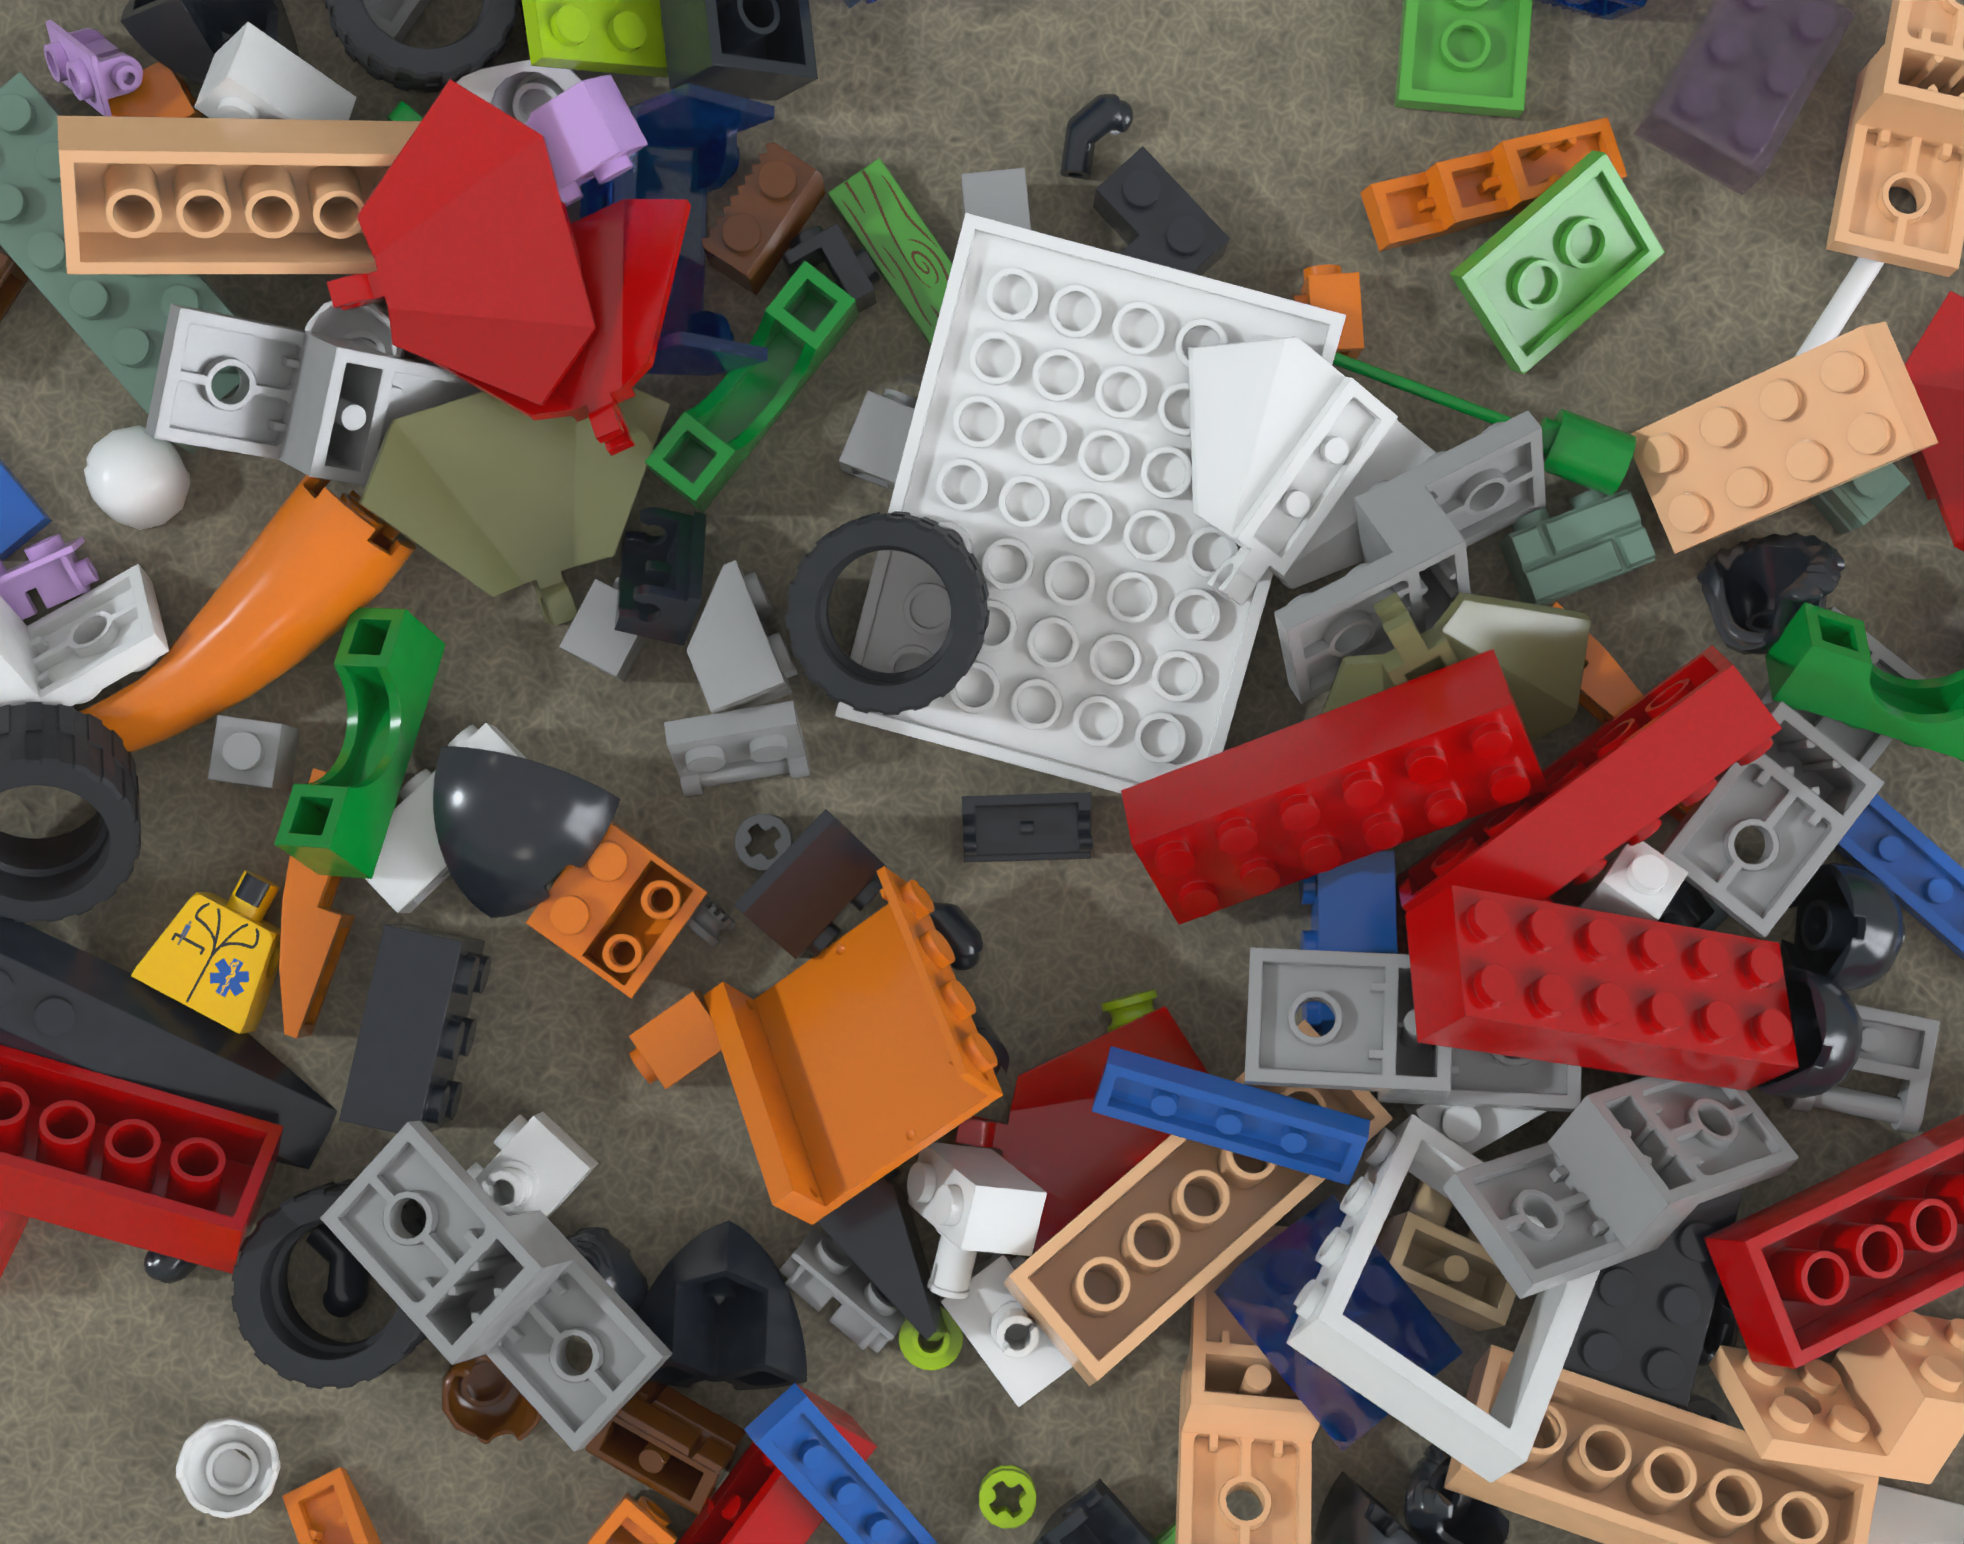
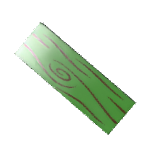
(896, 242)

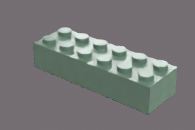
(113, 313)

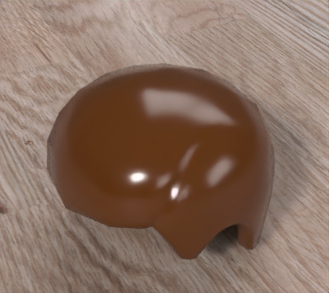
(485, 1401)

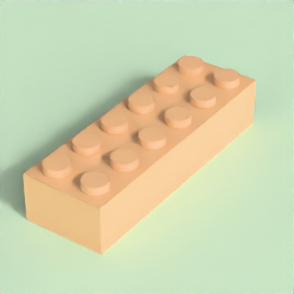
(220, 193)
(1162, 1237)
(1659, 1474)

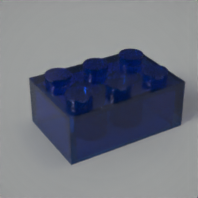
(1262, 1300)

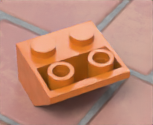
(618, 909)

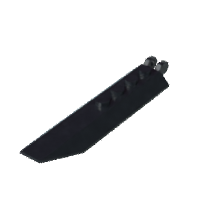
(105, 1021)

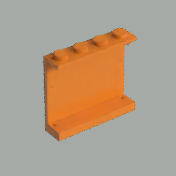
(855, 1056)

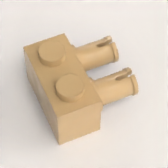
(1445, 1268)

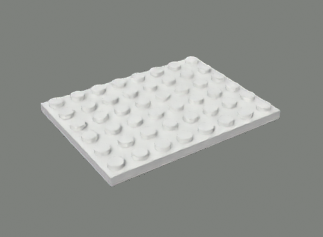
(1066, 469)

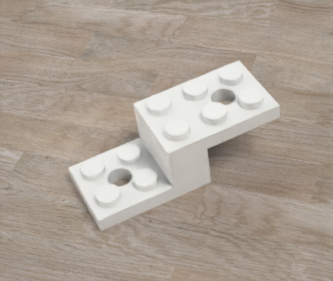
(81, 644)

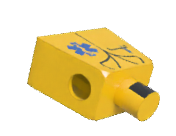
(219, 955)

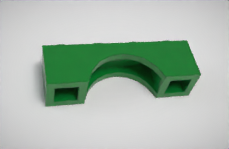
(728, 424)
(1828, 670)
(387, 679)

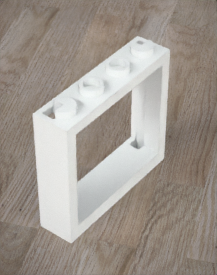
(1481, 1441)

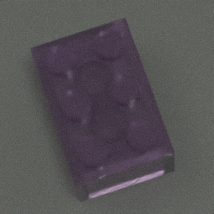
(1742, 84)

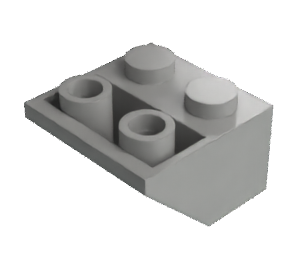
(733, 649)

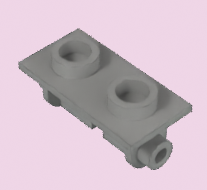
(824, 1270)

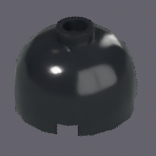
(1846, 927)
(1825, 1035)

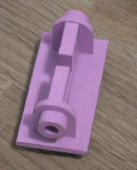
(90, 66)
(51, 570)

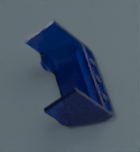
(687, 155)

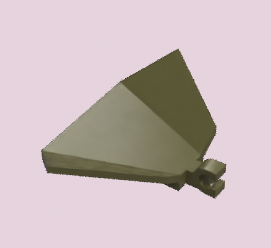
(511, 493)
(1535, 644)

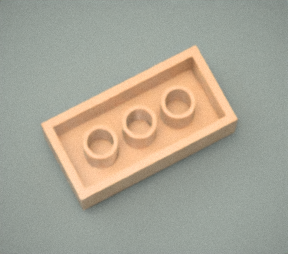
(1782, 437)

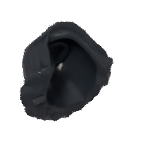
(1764, 583)

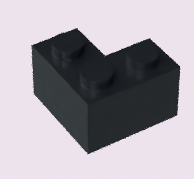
(1158, 217)

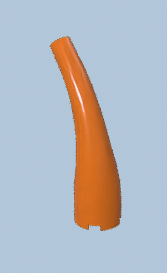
(269, 614)

